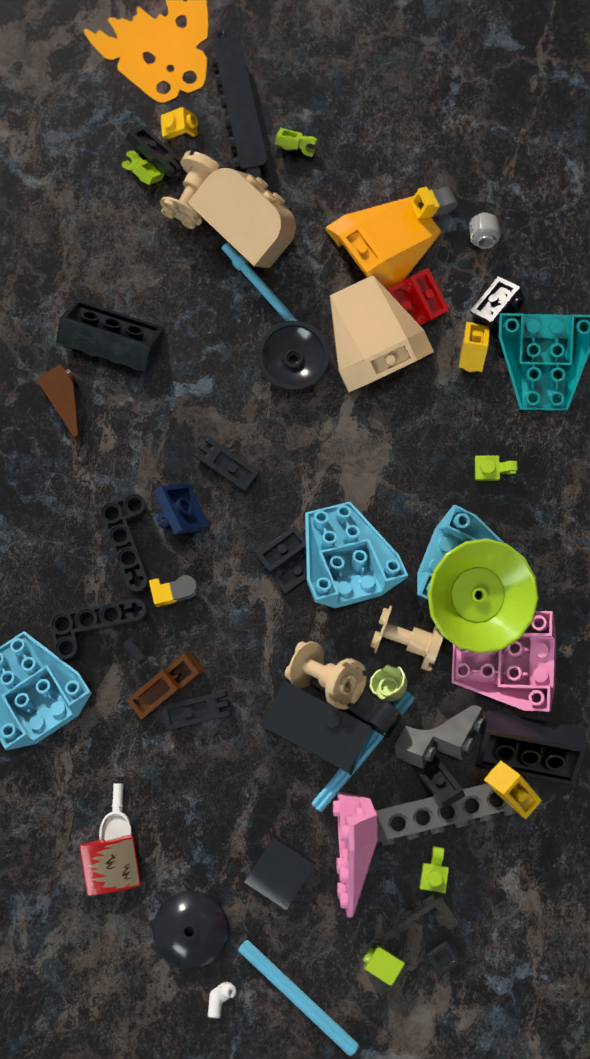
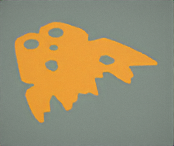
(165, 41)

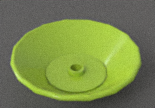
(505, 602)

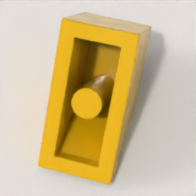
(474, 347)
(513, 789)

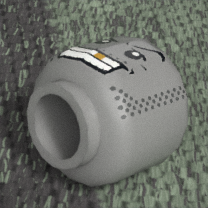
(484, 230)

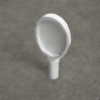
(116, 822)

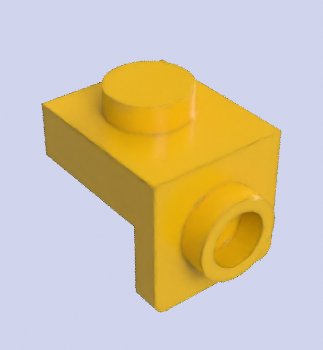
(179, 122)

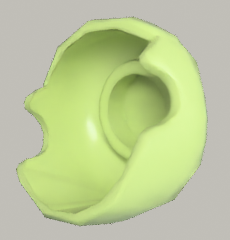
(388, 683)

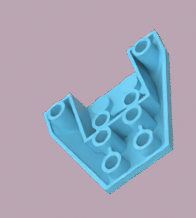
(452, 531)
(348, 557)
(36, 692)

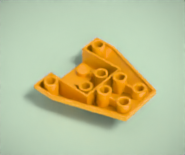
(385, 239)

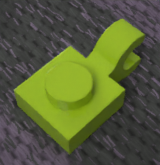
(292, 140)
(144, 169)
(489, 469)
(434, 875)

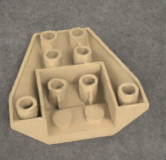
(373, 333)

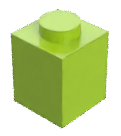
(382, 964)

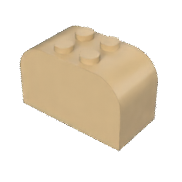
(246, 215)

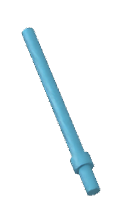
(241, 263)

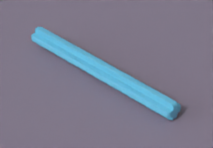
(342, 777)
(298, 997)

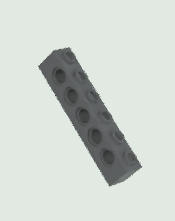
(436, 822)

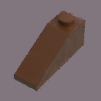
(63, 395)

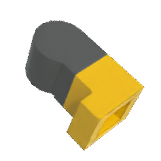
(435, 202)
(173, 592)

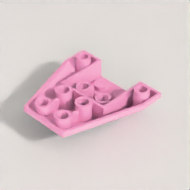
(517, 674)
(356, 846)

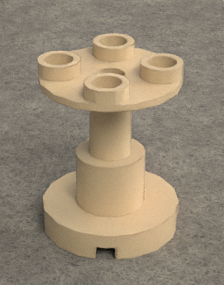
(198, 169)
(417, 641)
(341, 682)

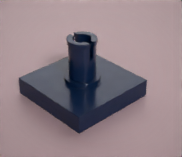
(180, 509)

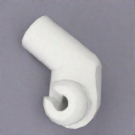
(218, 996)

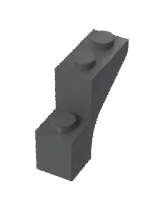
(452, 738)

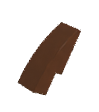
(165, 685)

